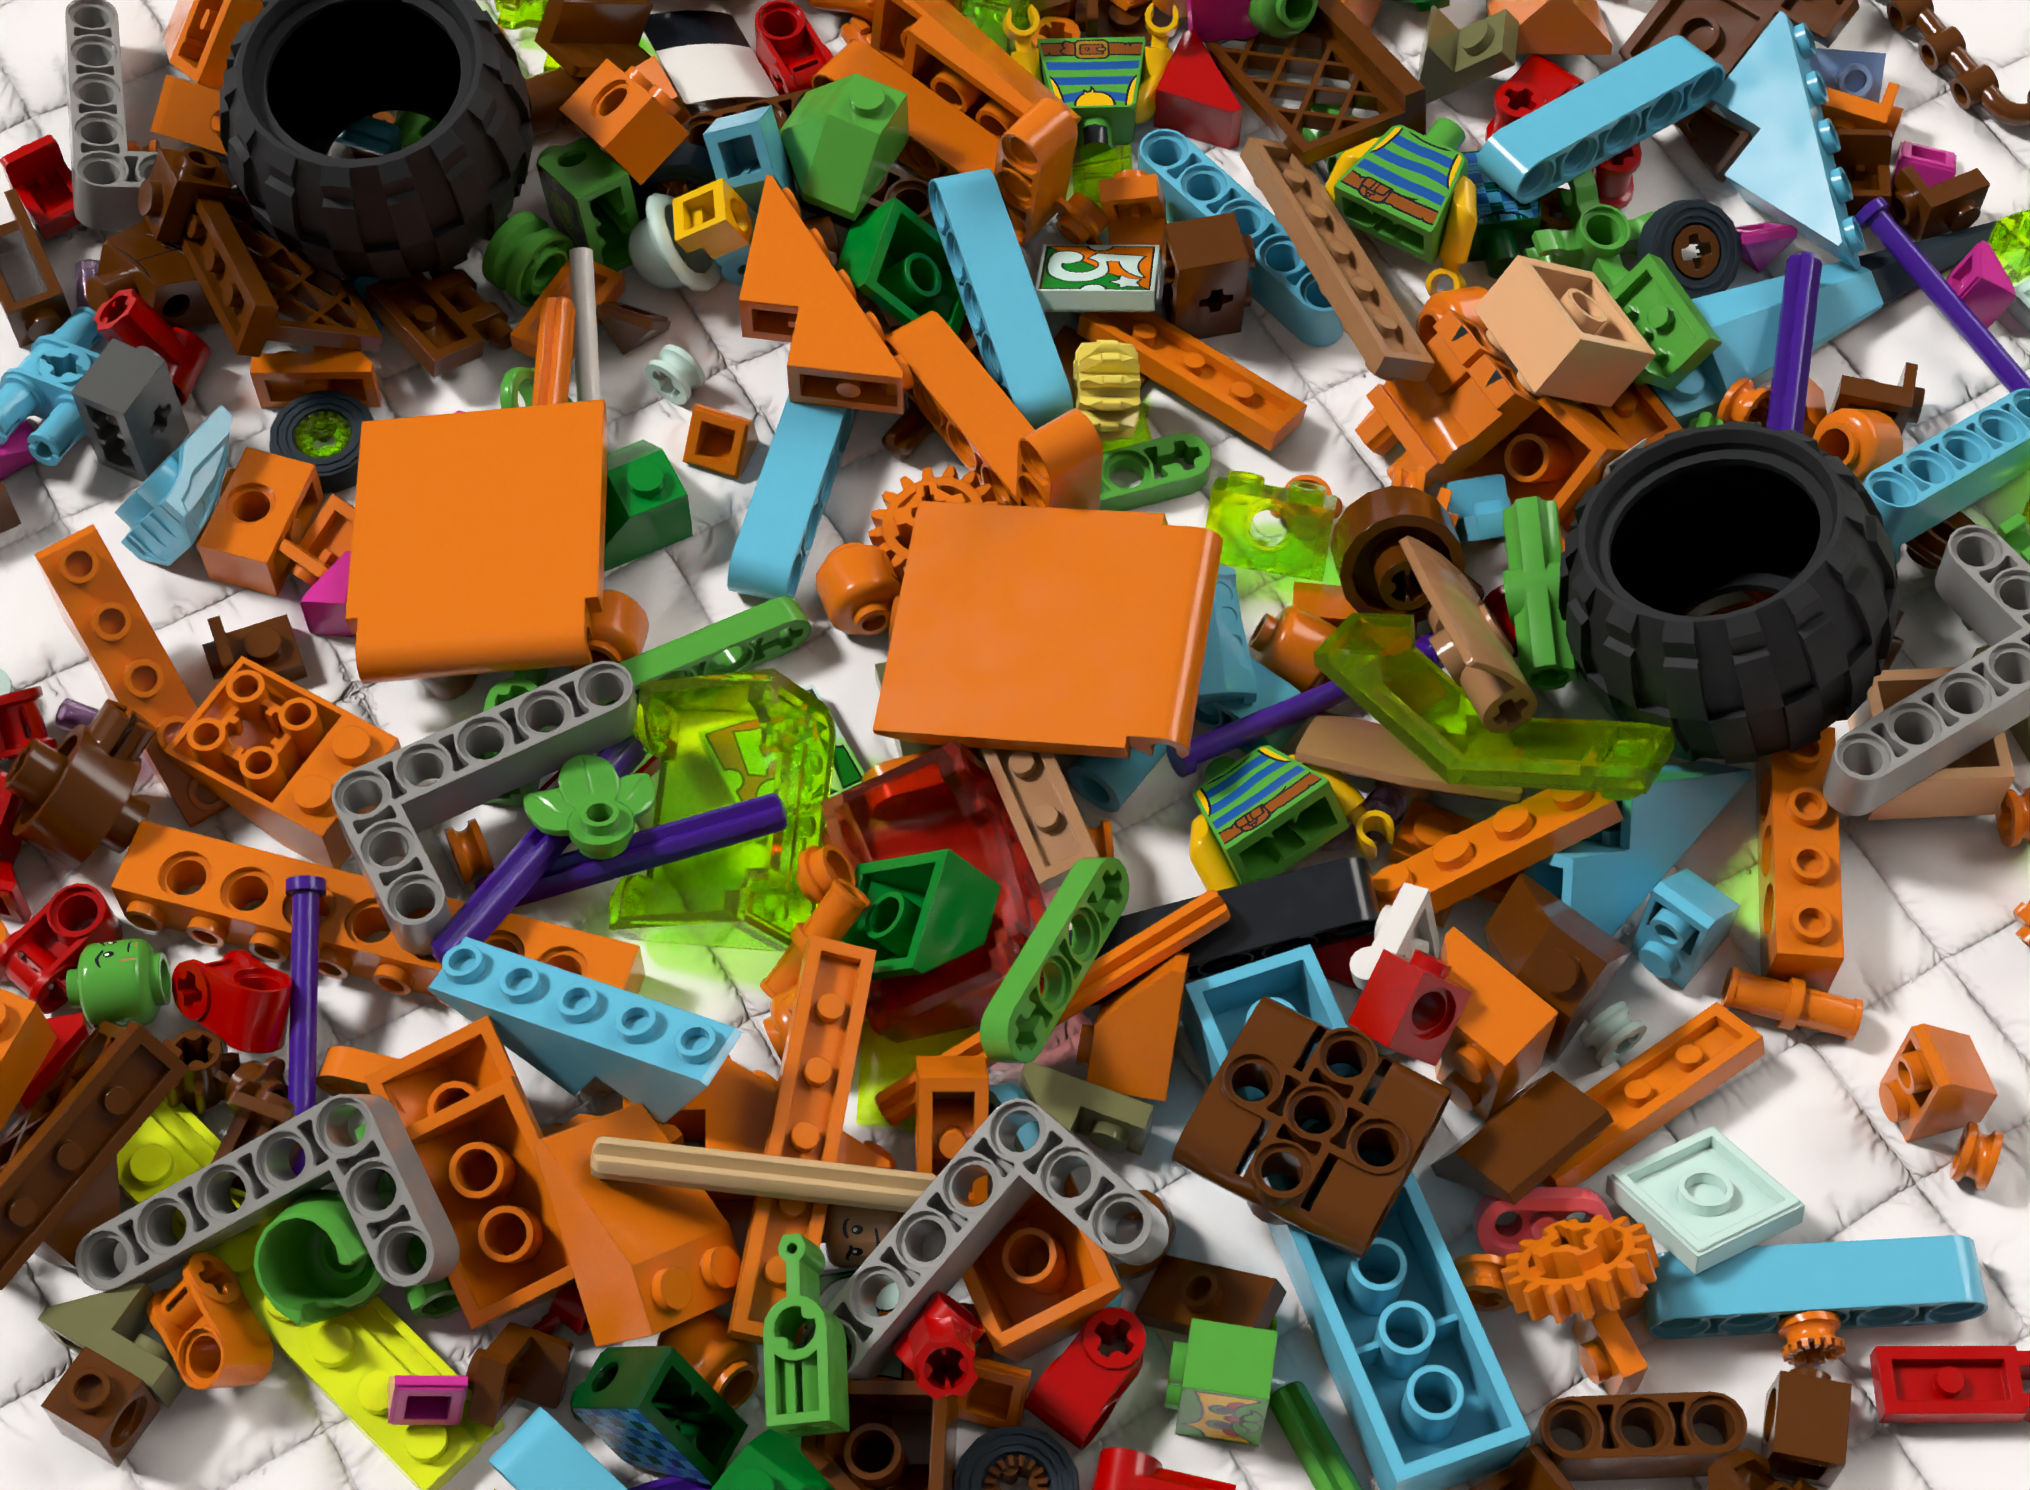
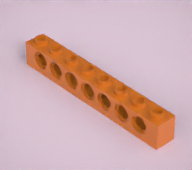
(169, 860)

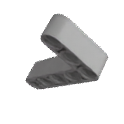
(102, 168)
(1963, 708)
(469, 782)
(272, 1186)
(972, 1229)

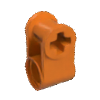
(210, 1330)

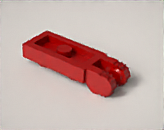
(1950, 1384)

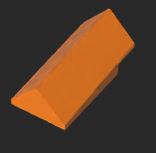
(957, 61)
(479, 1153)

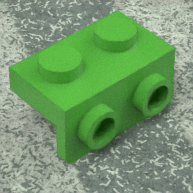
(1666, 321)

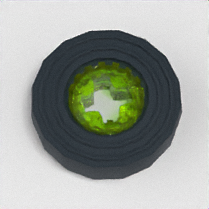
(319, 418)

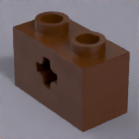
(1206, 275)

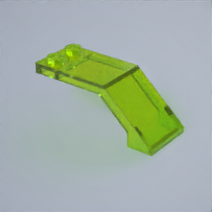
(1424, 708)

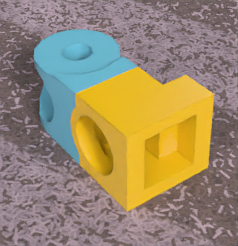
(719, 224)

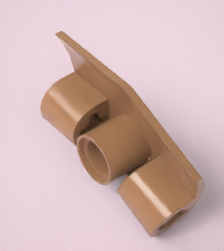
(1470, 641)
(1373, 752)

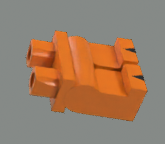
(1458, 410)

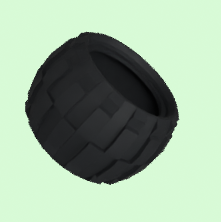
(324, 64)
(1716, 518)

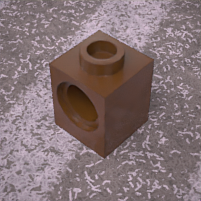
(101, 1406)
(1806, 1426)

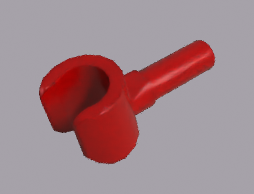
(565, 1310)

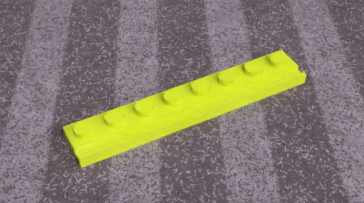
(341, 1356)

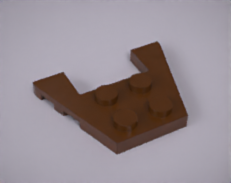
(1725, 34)

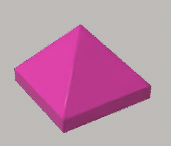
(1764, 242)

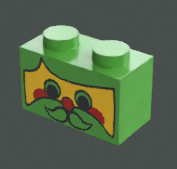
(1222, 1381)

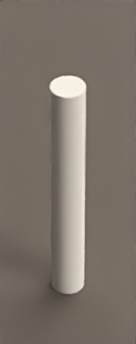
(585, 324)

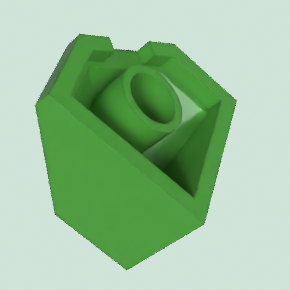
(845, 141)

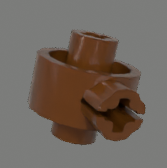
(1369, 554)
(82, 787)

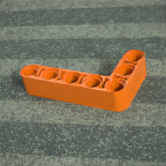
(1028, 160)
(987, 432)

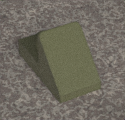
(1465, 56)
(1104, 1116)
(113, 1327)

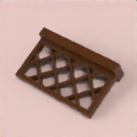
(1350, 55)
(248, 305)
(76, 1132)

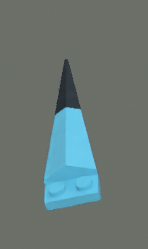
(1750, 315)

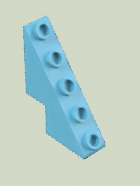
(1790, 160)
(1622, 864)
(586, 1028)

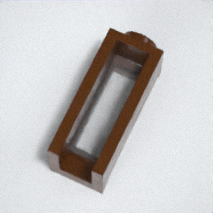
(27, 281)

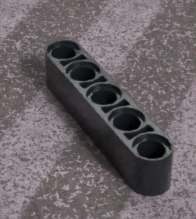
(1271, 917)

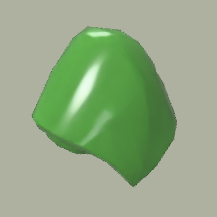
(315, 1260)

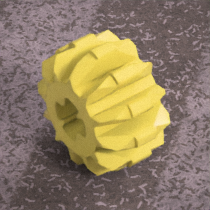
(1108, 387)

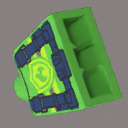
(585, 183)

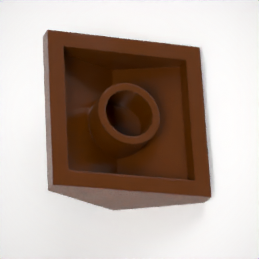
(1524, 1140)

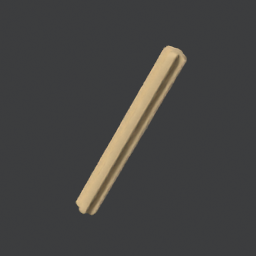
(756, 1174)

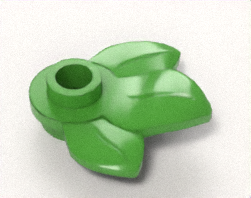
(592, 806)

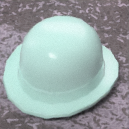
(661, 258)

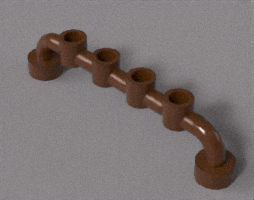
(1947, 47)

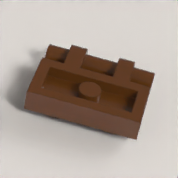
(429, 325)

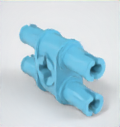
(44, 386)

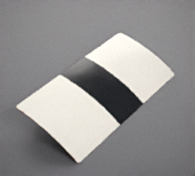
(705, 51)

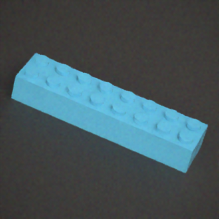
(1399, 1320)

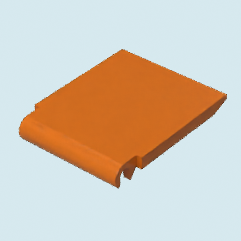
(478, 541)
(1049, 630)

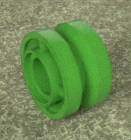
(525, 257)

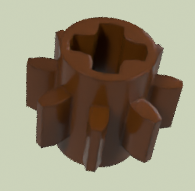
(209, 1069)

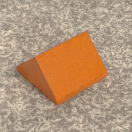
(1557, 26)

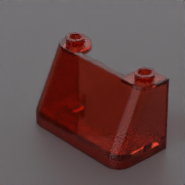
(927, 807)

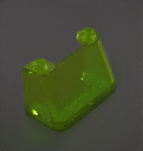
(717, 747)

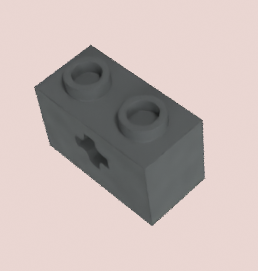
(130, 409)

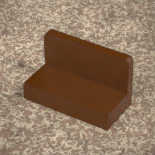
(590, 31)

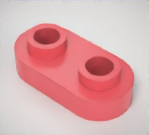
(1534, 1212)

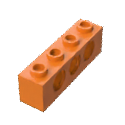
(1799, 866)

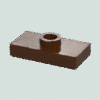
(1208, 1292)

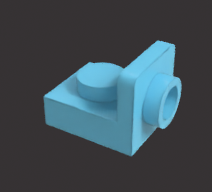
(1479, 506)

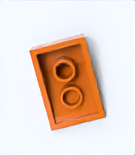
(635, 1248)

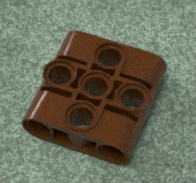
(1270, 1058)

